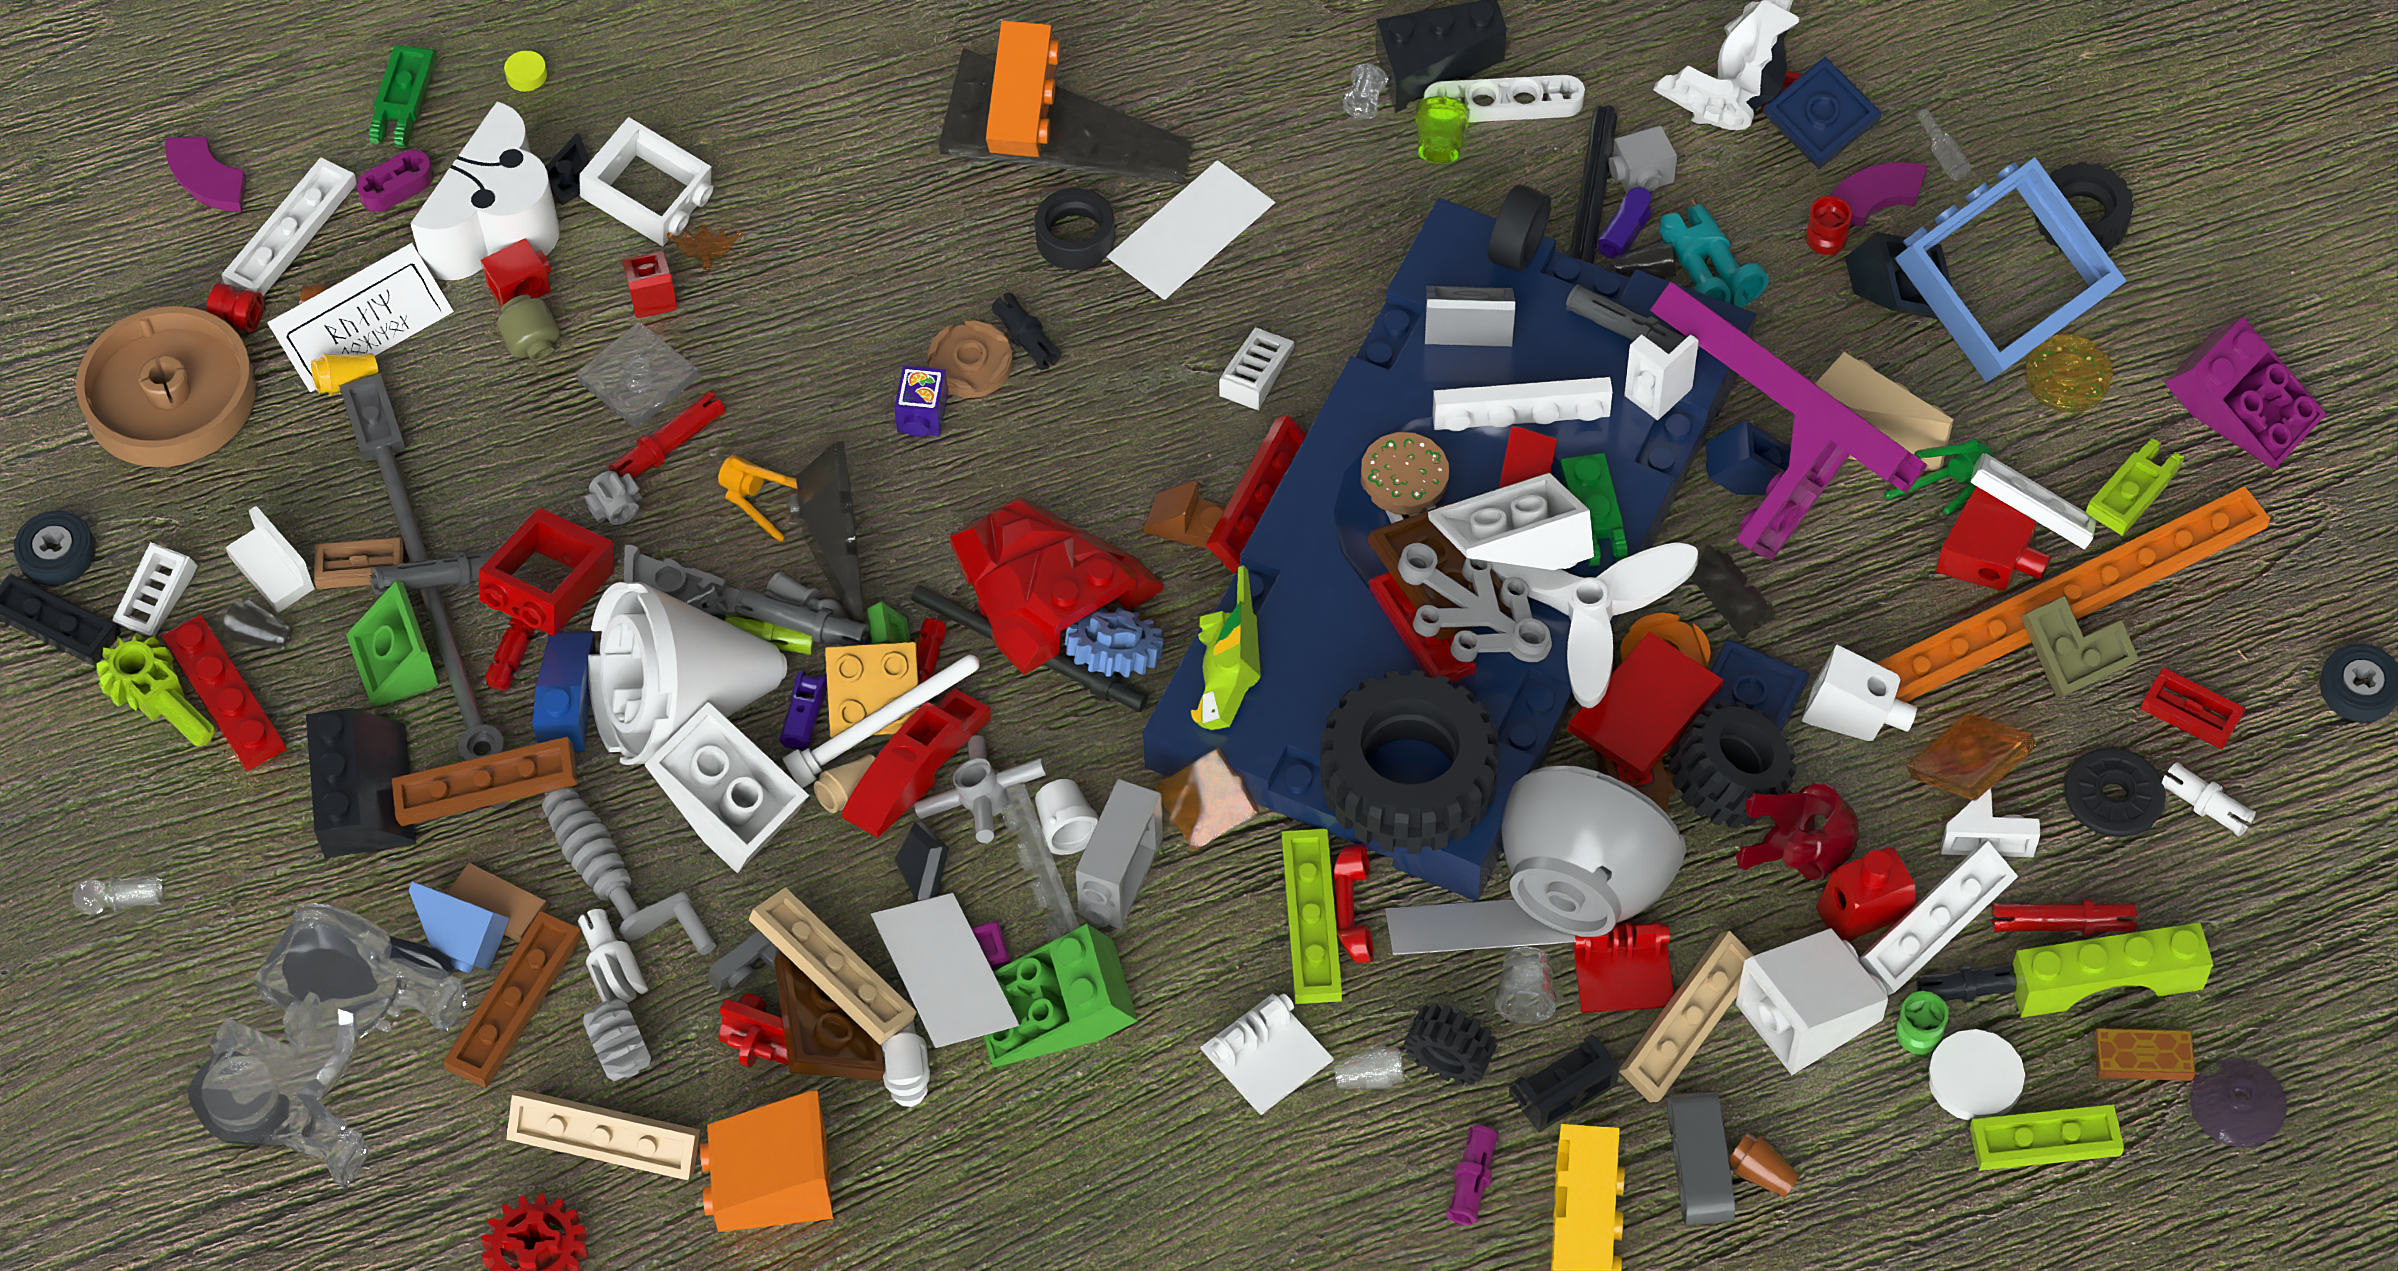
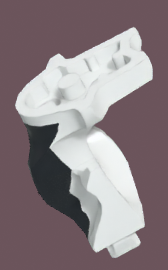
(1749, 69)

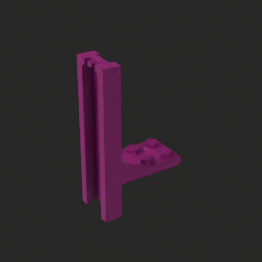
(1822, 428)

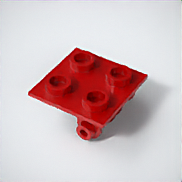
(1624, 968)

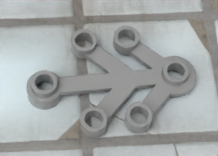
(1522, 636)

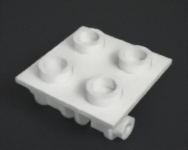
(1267, 1053)

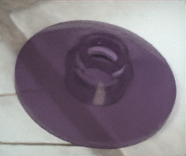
(2236, 1120)

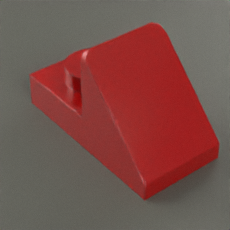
(650, 284)

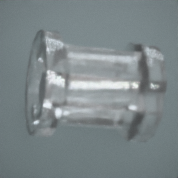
(1365, 89)

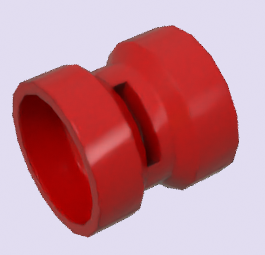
(1828, 225)
(236, 307)

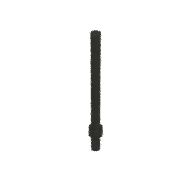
(1099, 684)

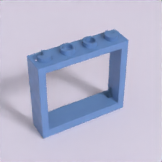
(2063, 226)

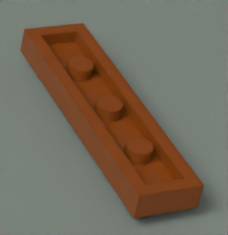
(484, 781)
(512, 999)

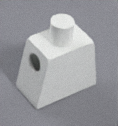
(1856, 697)

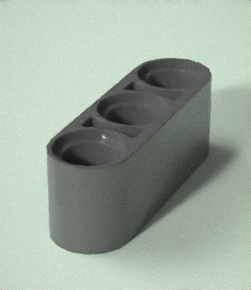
(1701, 1158)

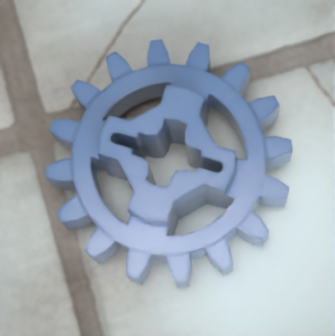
(1114, 642)

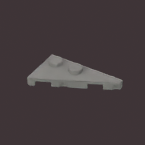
(676, 580)

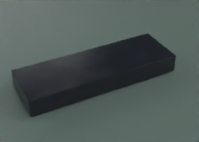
(55, 620)

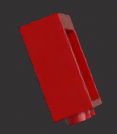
(562, 541)

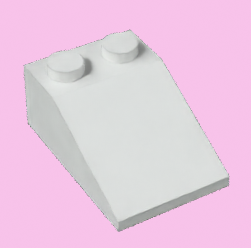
(1521, 525)
(725, 786)

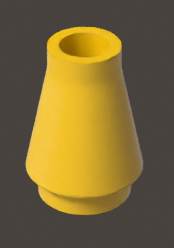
(338, 369)

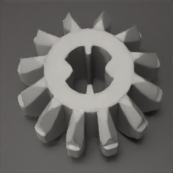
(616, 1039)

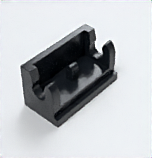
(1566, 1084)

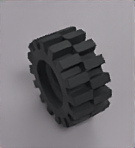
(1450, 1044)

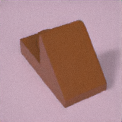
(1183, 516)

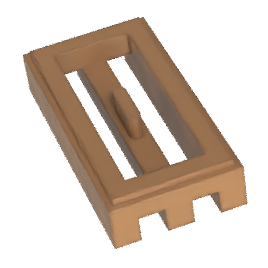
(357, 569)

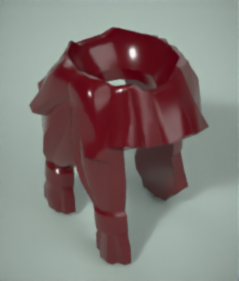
(1794, 835)

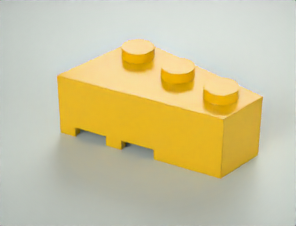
(1586, 1199)

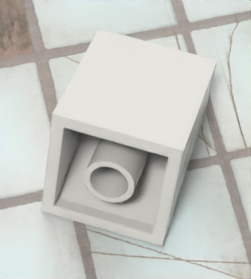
(1809, 997)

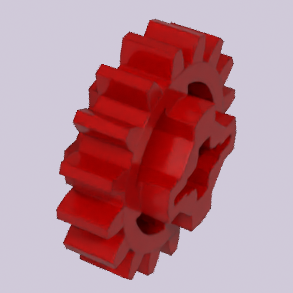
(527, 1238)

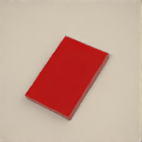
(1646, 705)

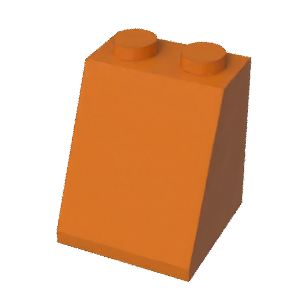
(768, 1166)

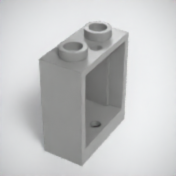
(1119, 854)

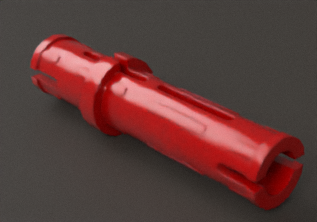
(654, 448)
(2064, 917)

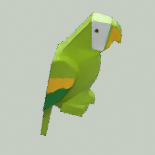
(1230, 659)

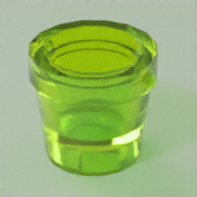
(1441, 128)

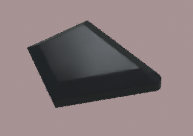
(565, 170)
(922, 861)

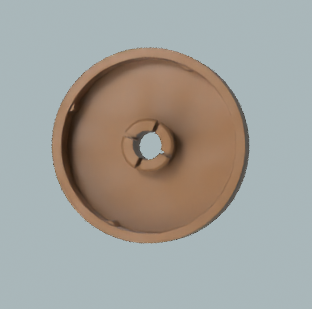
(175, 347)

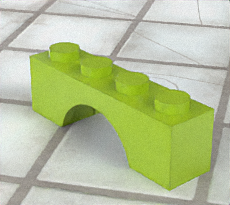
(2062, 974)

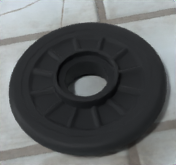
(2111, 817)

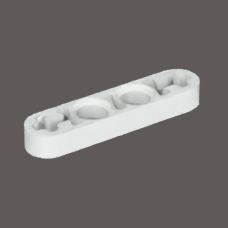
(1504, 90)

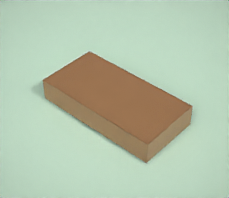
(498, 896)

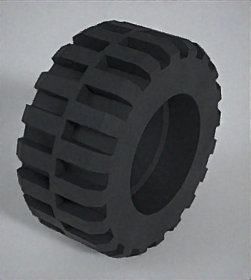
(1415, 710)

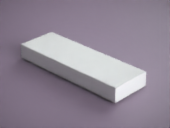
(2033, 500)

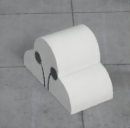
(487, 201)

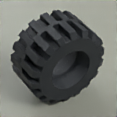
(1749, 743)

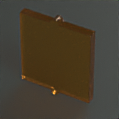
(1206, 799)

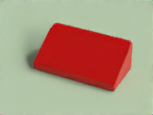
(1527, 456)

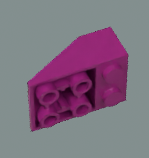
(2246, 393)

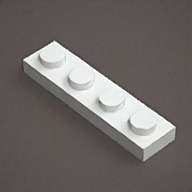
(290, 227)
(1522, 403)
(1938, 917)

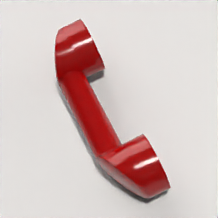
(1350, 867)

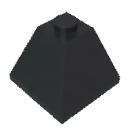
(1881, 279)

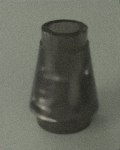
(1652, 259)
(255, 626)

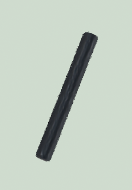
(1593, 184)

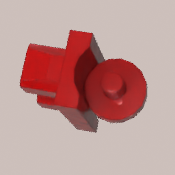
(752, 1030)

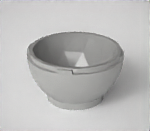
(1586, 849)

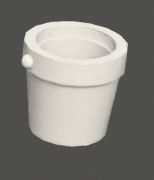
(1065, 816)

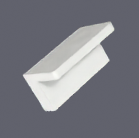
(1658, 378)
(271, 563)

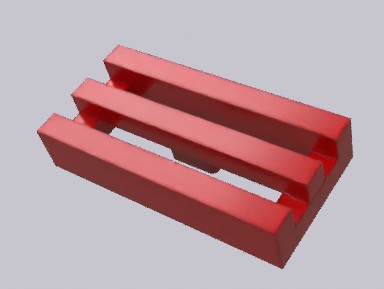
(2189, 714)

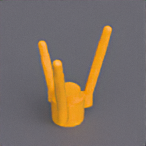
(746, 479)

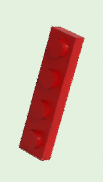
(1255, 491)
(223, 693)

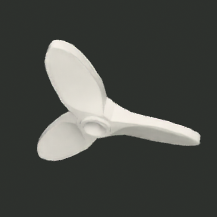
(1617, 590)

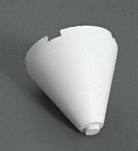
(665, 664)

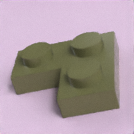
(2070, 657)

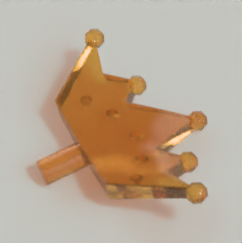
(705, 245)

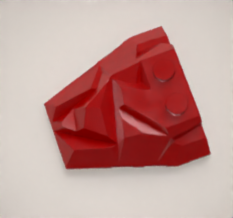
(1043, 576)

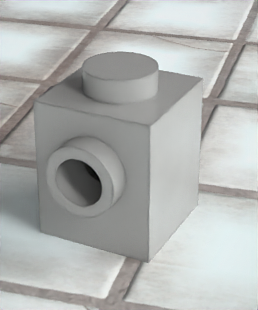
(1643, 160)

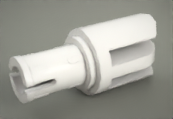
(610, 960)
(906, 1066)

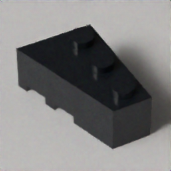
(1438, 46)

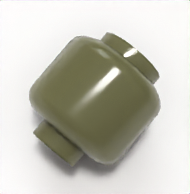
(528, 327)

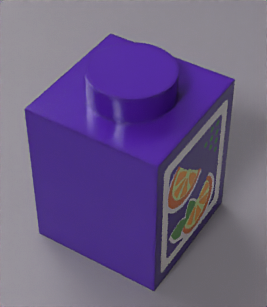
(921, 401)

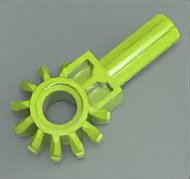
(153, 688)

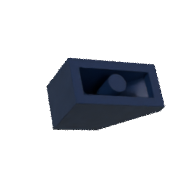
(1746, 459)

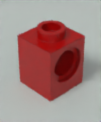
(516, 272)

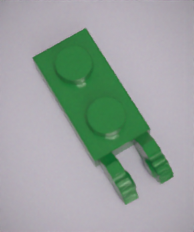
(402, 92)
(1592, 485)

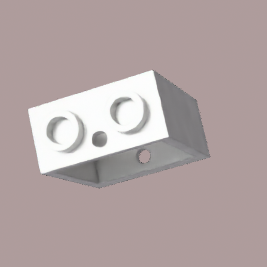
(614, 157)

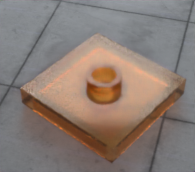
(1971, 756)

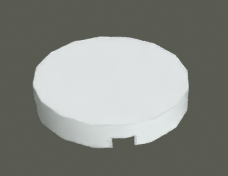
(1976, 1075)

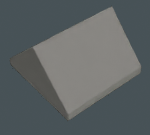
(1469, 316)

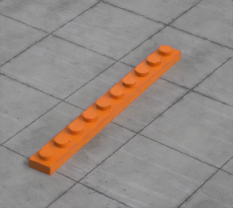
(2085, 588)

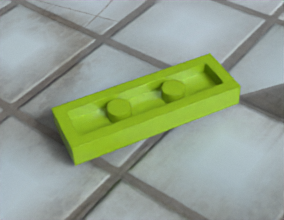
(2046, 1137)

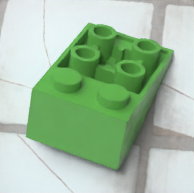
(1062, 997)

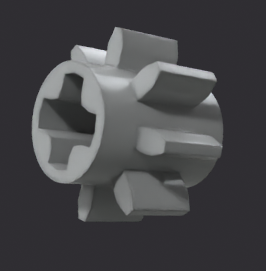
(613, 498)

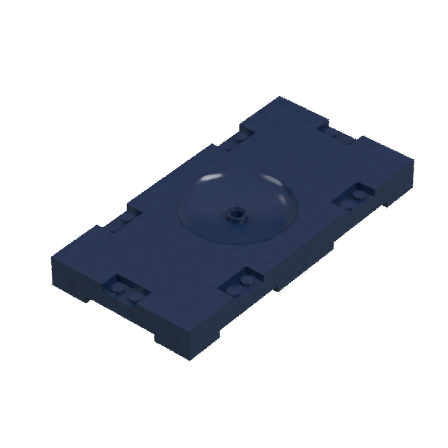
(1313, 556)

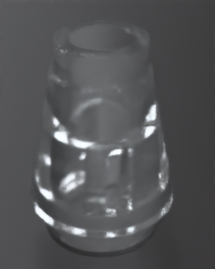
(1371, 1069)

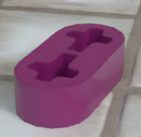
(394, 180)

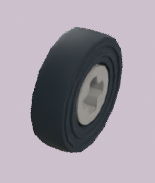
(44, 564)
(2360, 702)

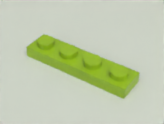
(1311, 916)

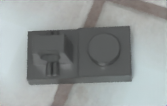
(738, 964)

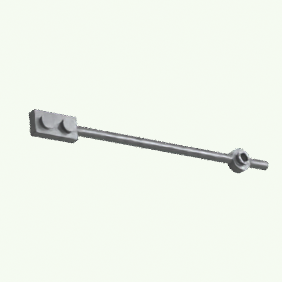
(380, 438)

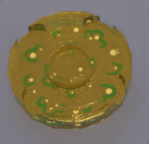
(2068, 373)

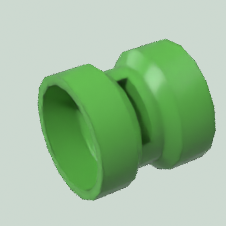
(1925, 1012)

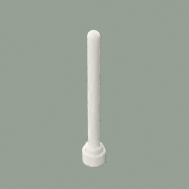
(808, 763)

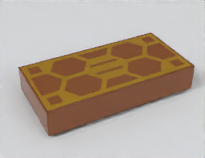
(2144, 1054)

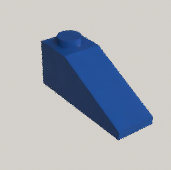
(563, 689)

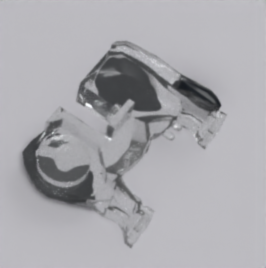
(336, 985)

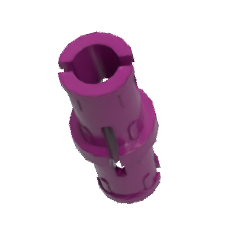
(1472, 1175)

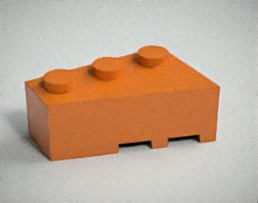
(1022, 89)

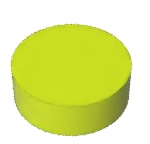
(525, 71)

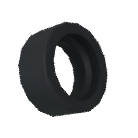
(1074, 203)
(1519, 228)

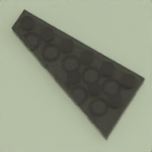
(1081, 136)

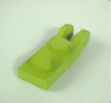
(2133, 488)

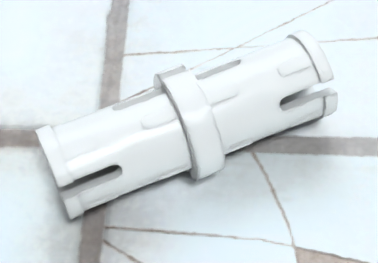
(2208, 799)

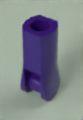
(1626, 223)
(803, 711)

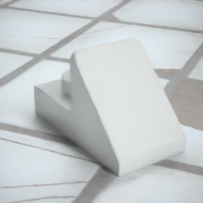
(1975, 825)

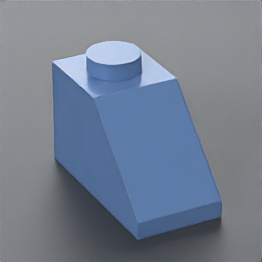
(459, 928)

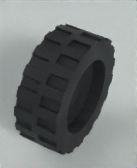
(2102, 186)

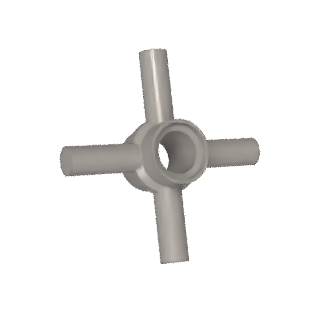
(980, 788)

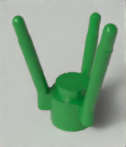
(1959, 467)

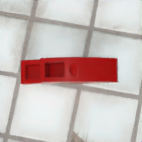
(910, 758)

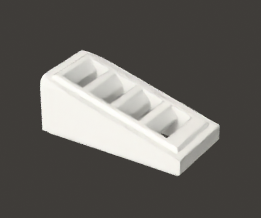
(1248, 392)
(147, 571)

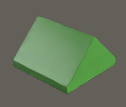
(391, 649)

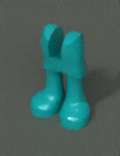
(1706, 240)

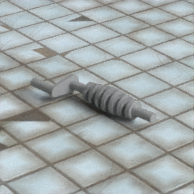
(594, 856)

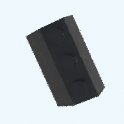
(351, 781)

